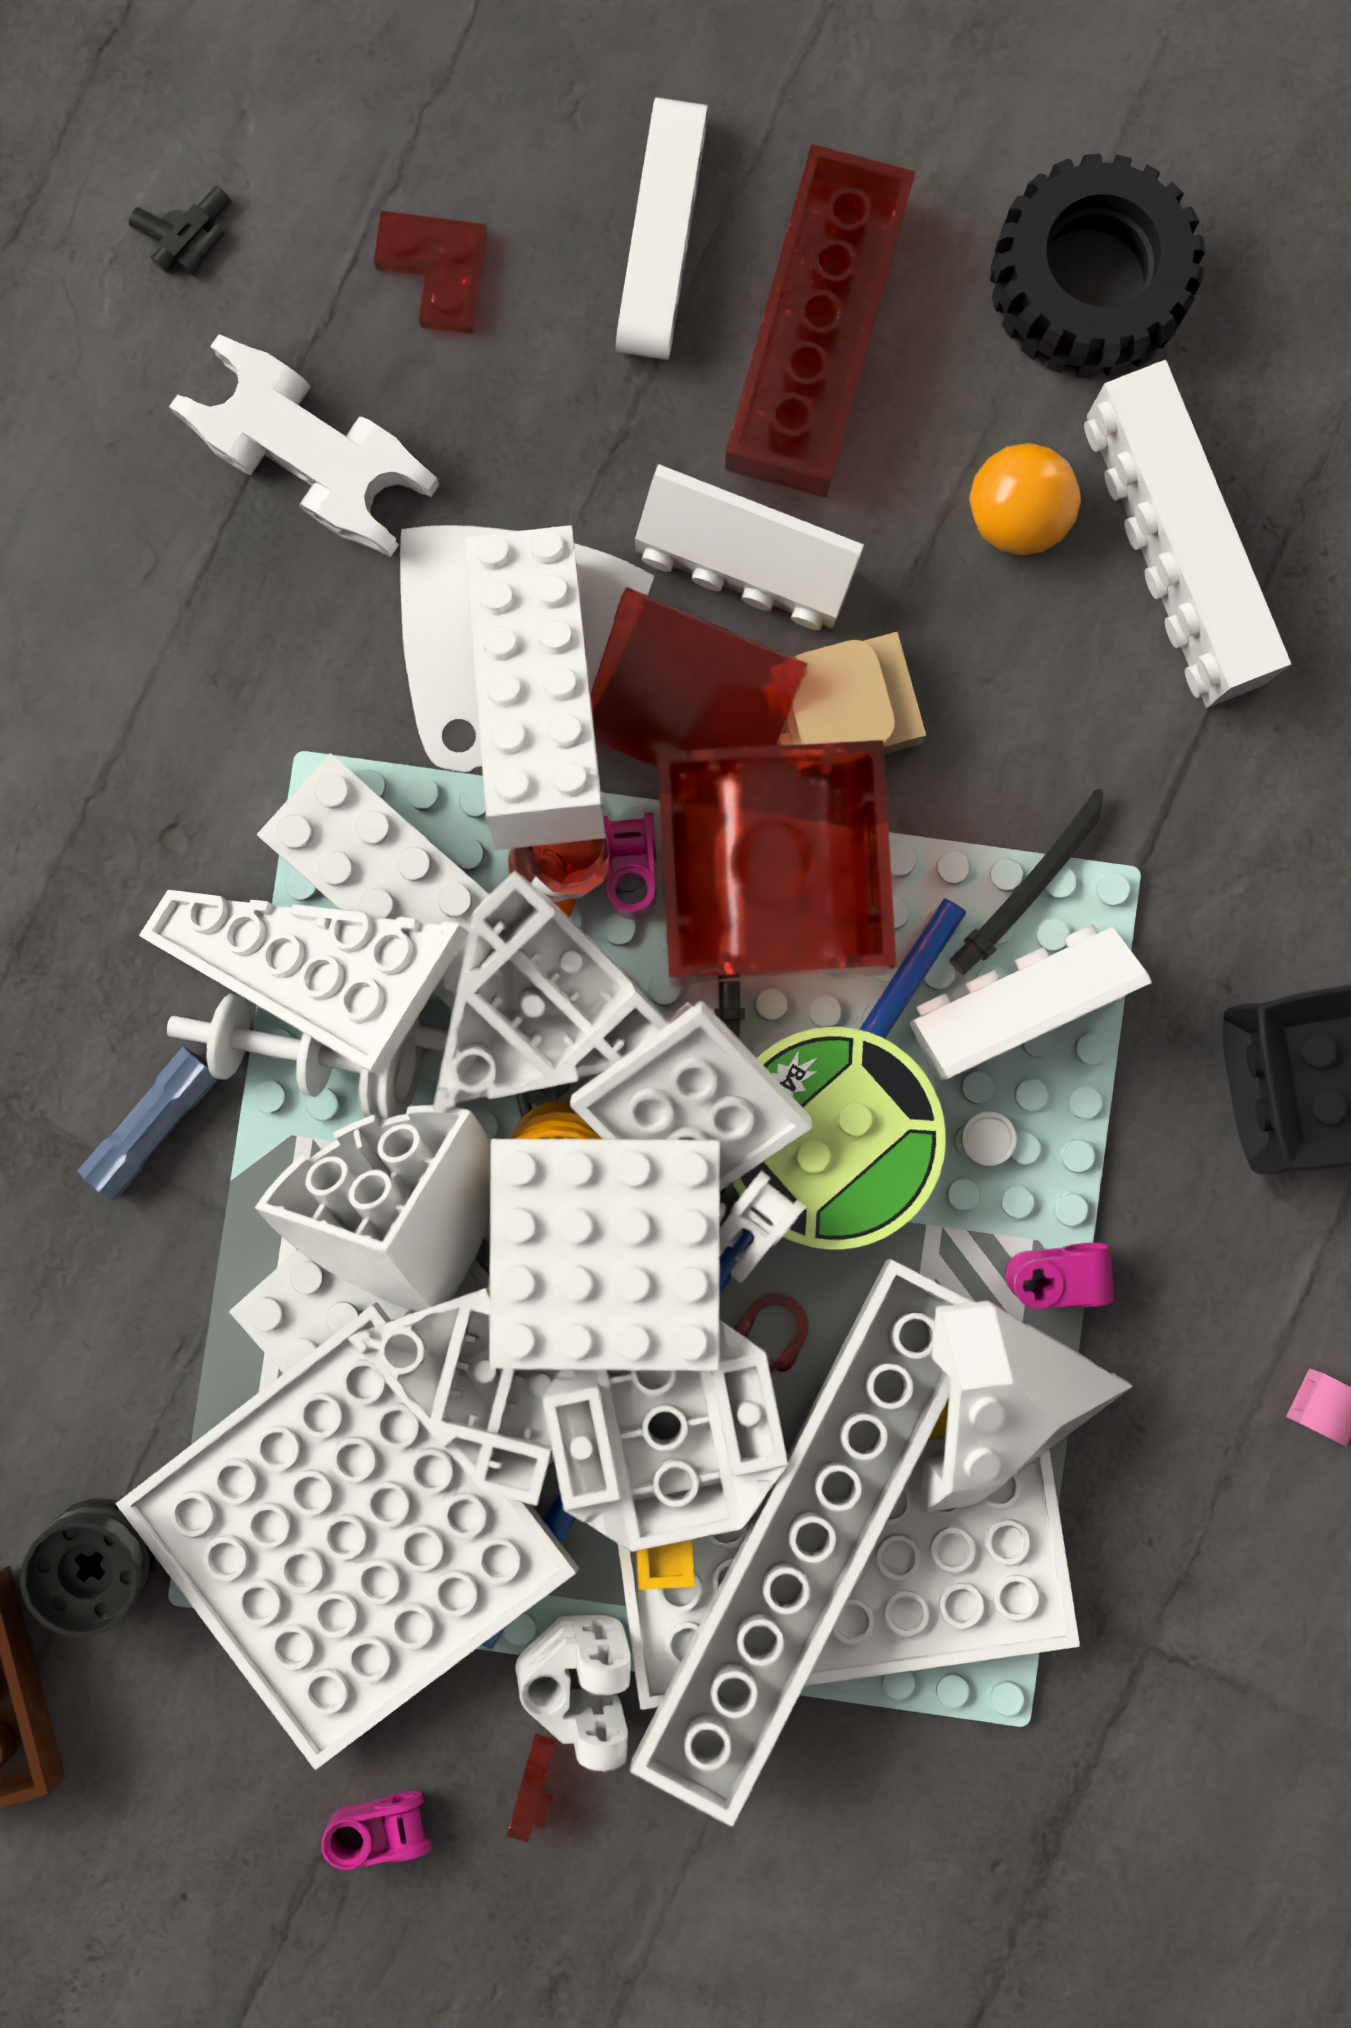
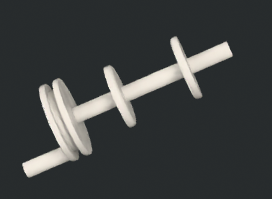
(231, 1036)

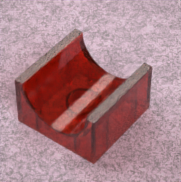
(776, 861)

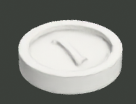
(988, 1138)

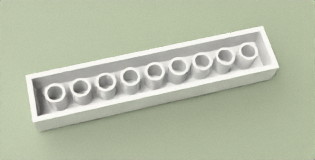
(802, 1551)

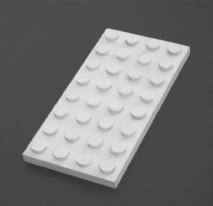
(929, 1596)

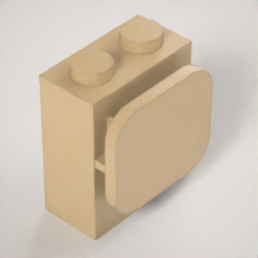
(856, 695)

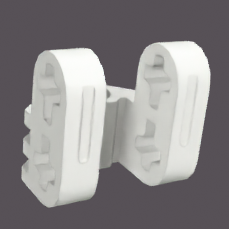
(584, 1716)

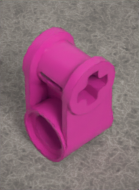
(631, 857)
(1072, 1276)
(381, 1832)

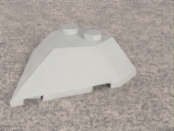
(536, 1002)
(1007, 1402)
(481, 1415)

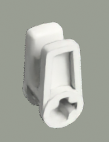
(765, 1215)

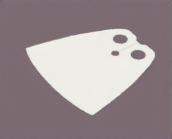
(440, 633)

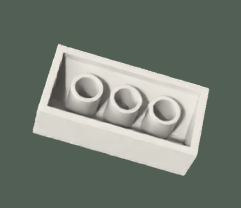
(746, 549)
(1026, 1003)

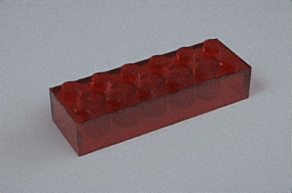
(818, 320)

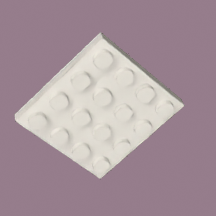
(604, 1254)

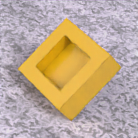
(666, 1566)

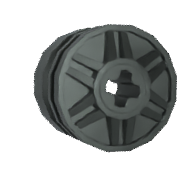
(68, 1590)

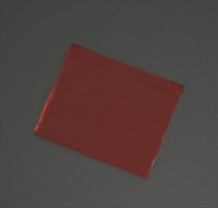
(687, 684)

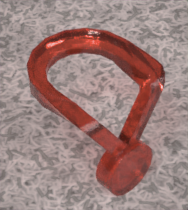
(789, 1356)

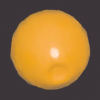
(1025, 499)

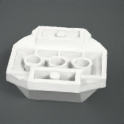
(677, 1487)

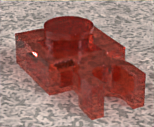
(532, 1802)

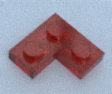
(446, 254)

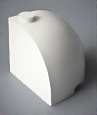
(391, 1204)

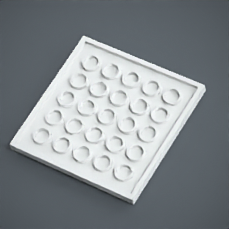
(340, 1546)

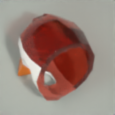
(562, 869)

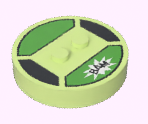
(870, 1140)

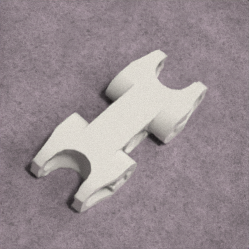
(268, 421)

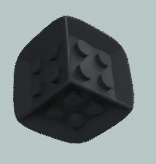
(1292, 1079)

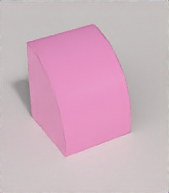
(1323, 1406)

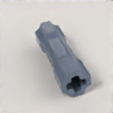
(123, 1153)

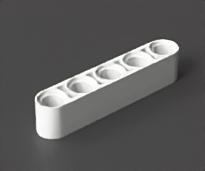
(661, 228)

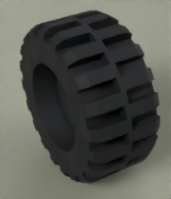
(1109, 200)

